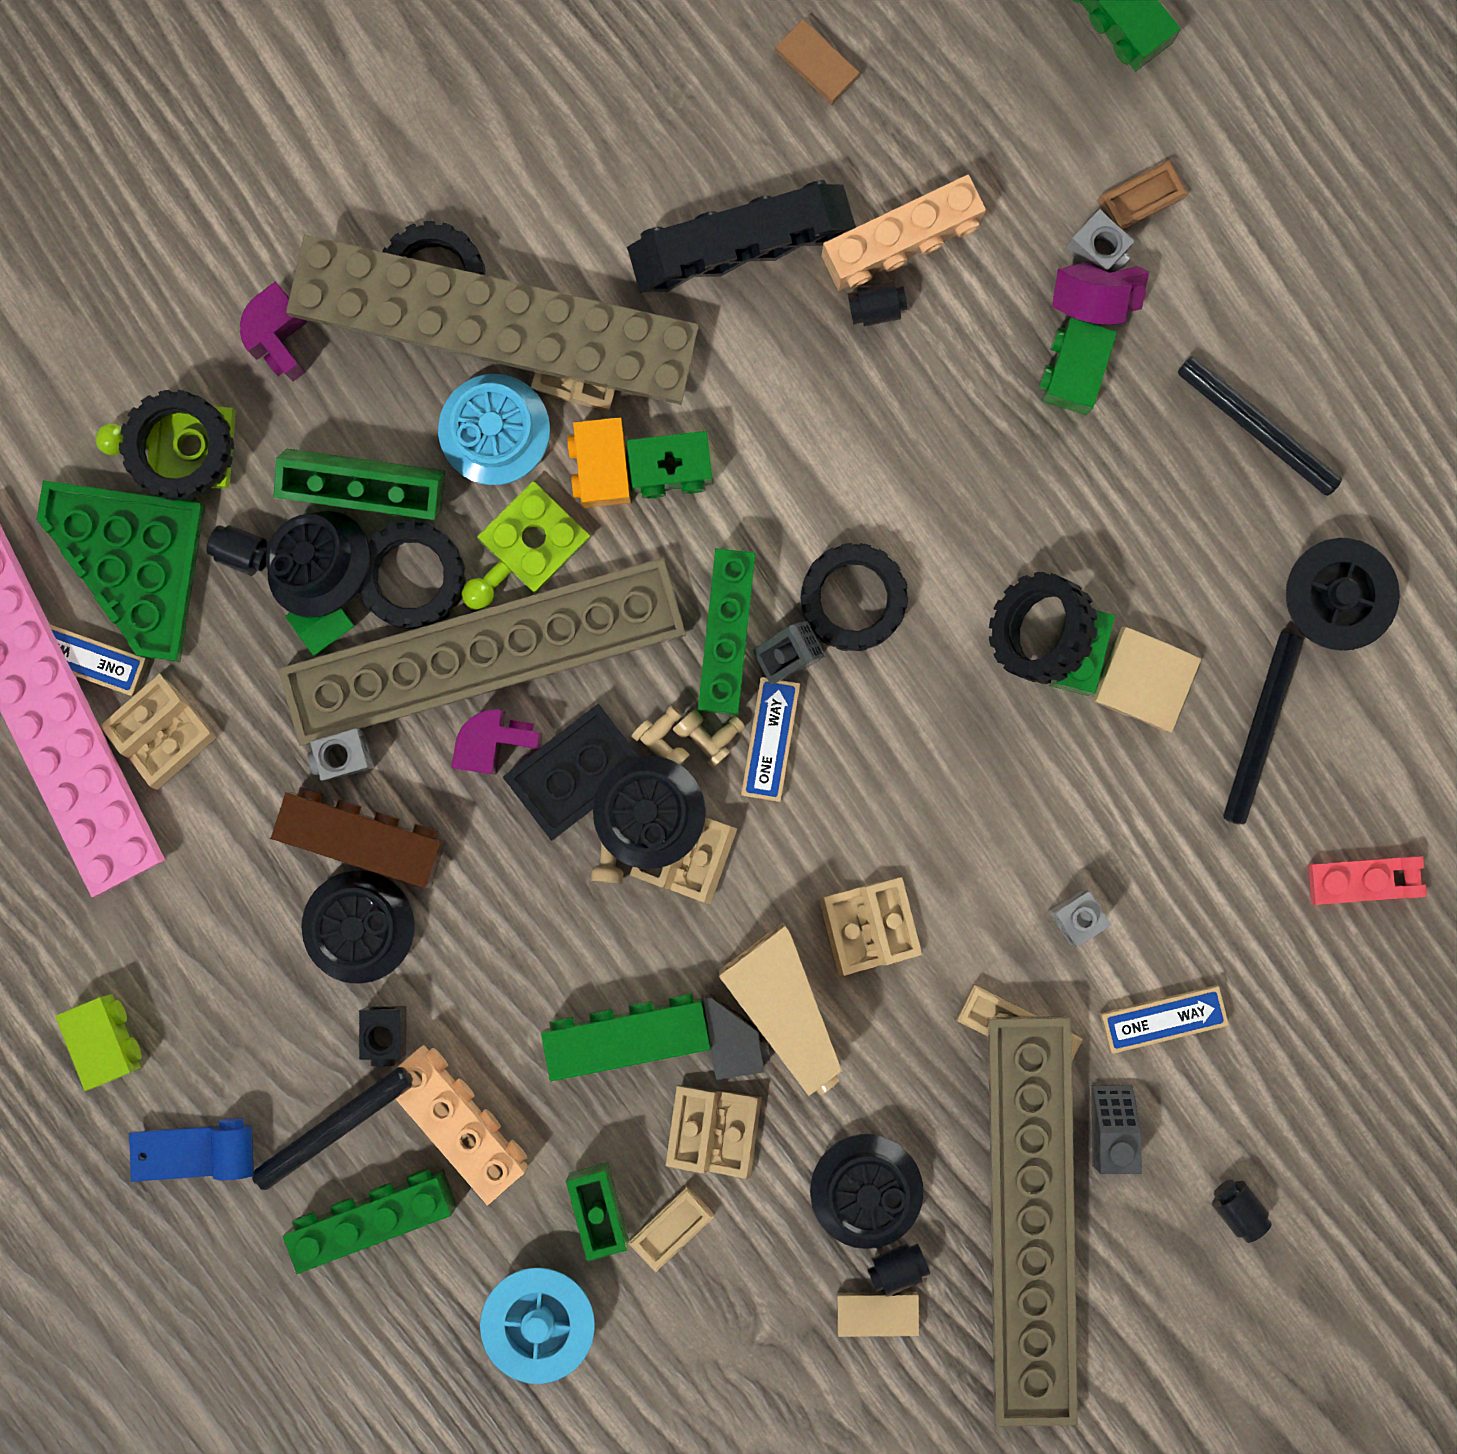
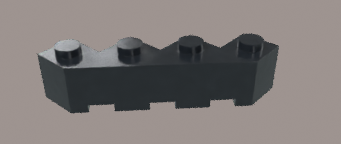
(730, 238)

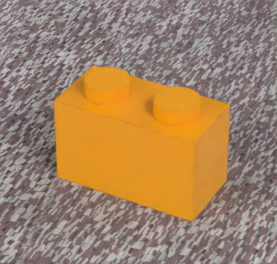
(600, 463)

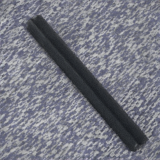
(1259, 426)
(1262, 728)
(332, 1128)

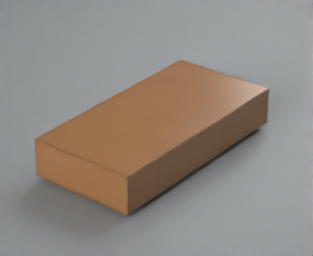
(817, 62)
(1143, 196)

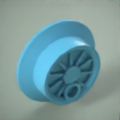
(494, 429)
(537, 1325)

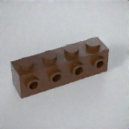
(357, 838)

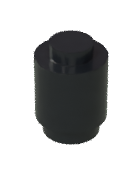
(877, 303)
(237, 549)
(1241, 1210)
(898, 1269)

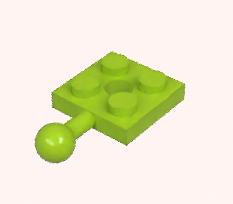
(166, 441)
(530, 565)

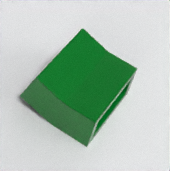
(321, 631)

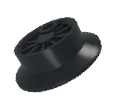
(317, 563)
(1342, 594)
(649, 812)
(358, 926)
(866, 1191)

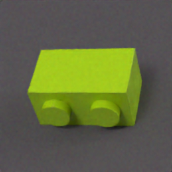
(99, 1041)

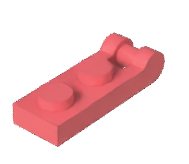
(1365, 880)

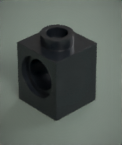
(393, 1019)

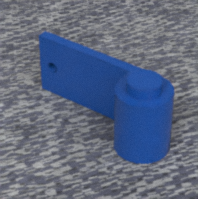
(193, 1152)

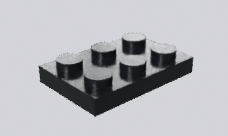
(565, 773)

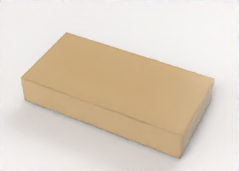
(671, 1228)
(877, 1315)

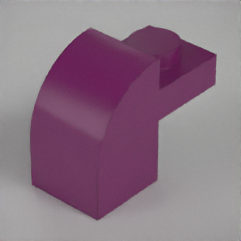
(1097, 295)
(266, 326)
(481, 737)

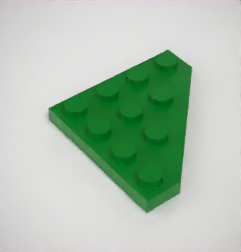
(132, 556)

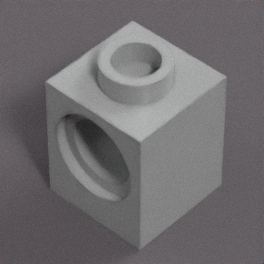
(1101, 228)
(358, 753)
(1079, 917)

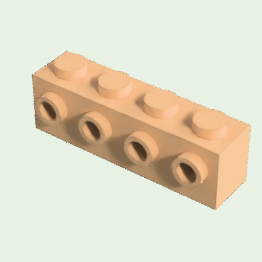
(903, 233)
(459, 1127)

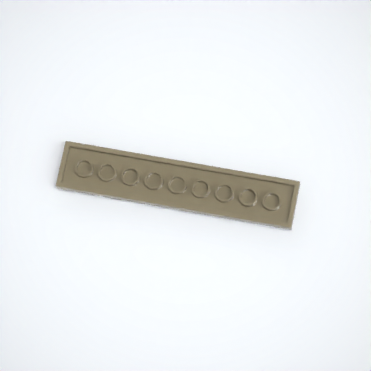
(492, 319)
(482, 652)
(1032, 1221)

